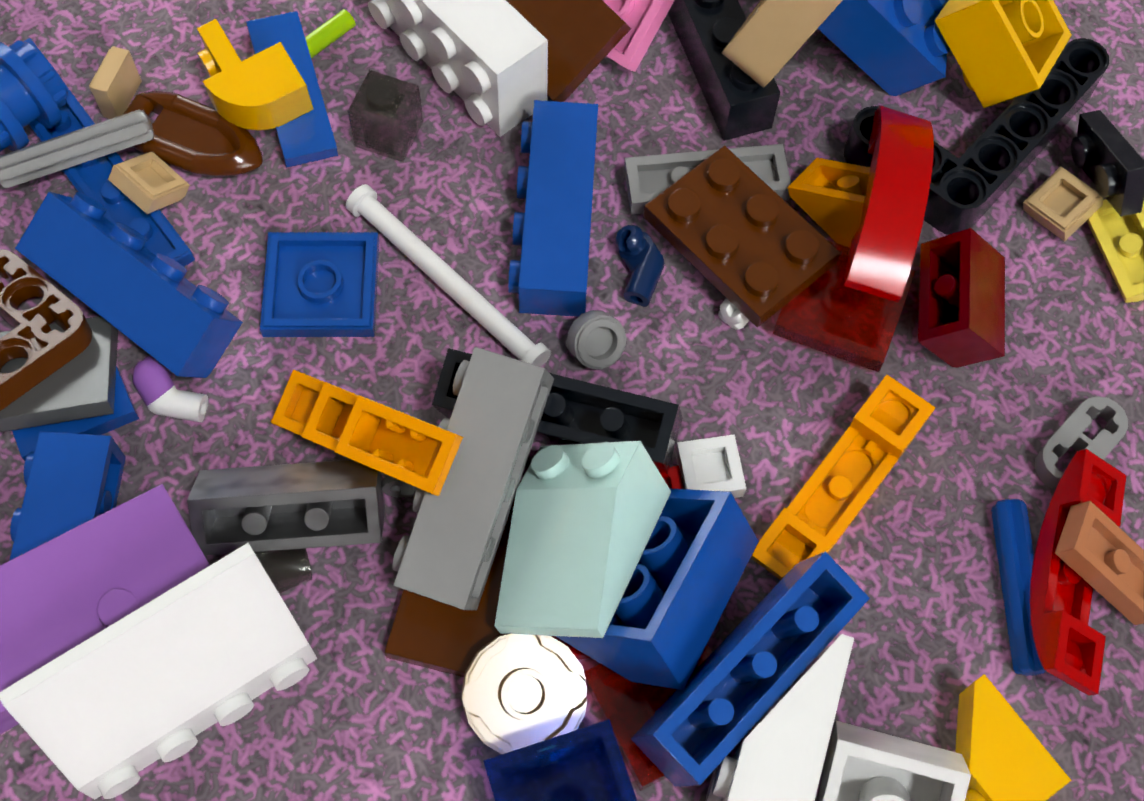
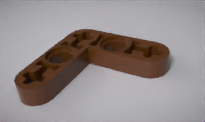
(32, 335)

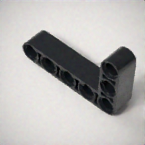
(1005, 146)

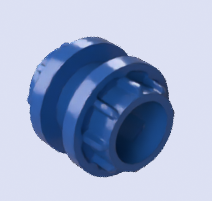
(27, 92)

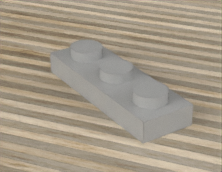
(653, 174)

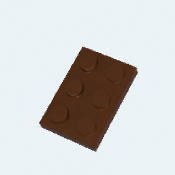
(741, 235)

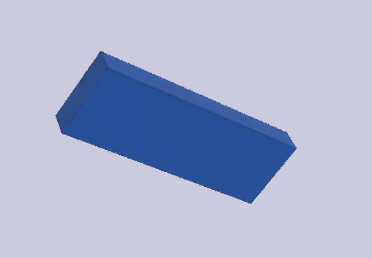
(310, 135)

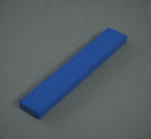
(92, 180)

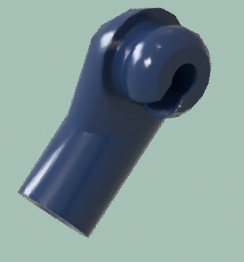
(642, 260)

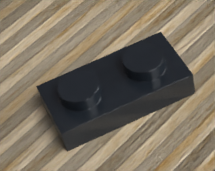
(1109, 162)

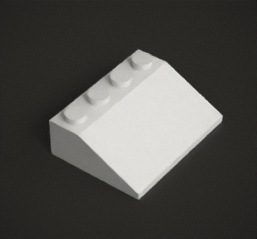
(162, 676)

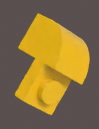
(251, 92)

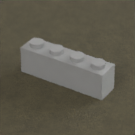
(462, 527)

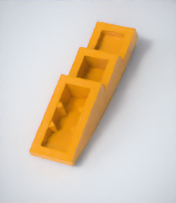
(367, 432)

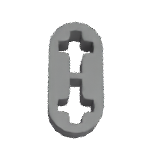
(1071, 435)

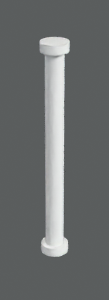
(364, 202)

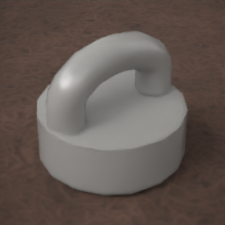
(596, 339)

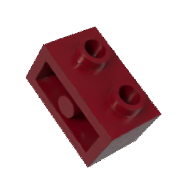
(962, 299)

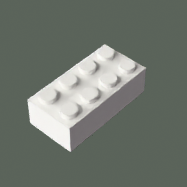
(477, 51)

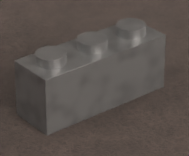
(286, 507)

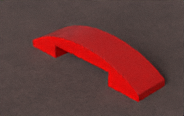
(893, 204)
(1057, 593)

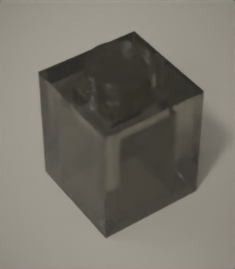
(386, 115)

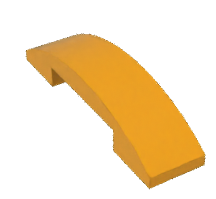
(844, 478)

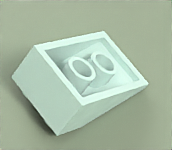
(577, 537)

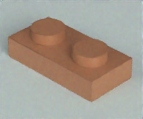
(1104, 558)

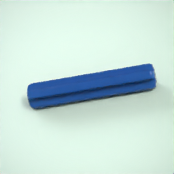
(1015, 566)

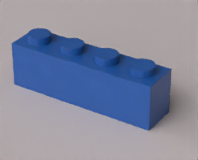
(557, 209)
(129, 285)
(67, 485)
(750, 670)

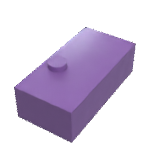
(90, 581)

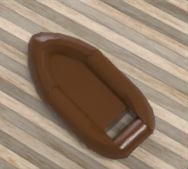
(196, 136)

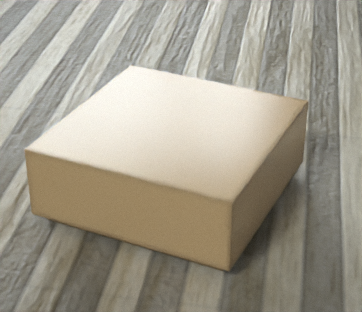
(115, 82)
(148, 182)
(1062, 203)

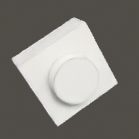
(711, 465)

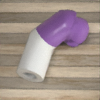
(162, 396)

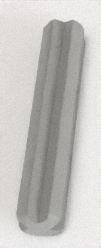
(75, 148)

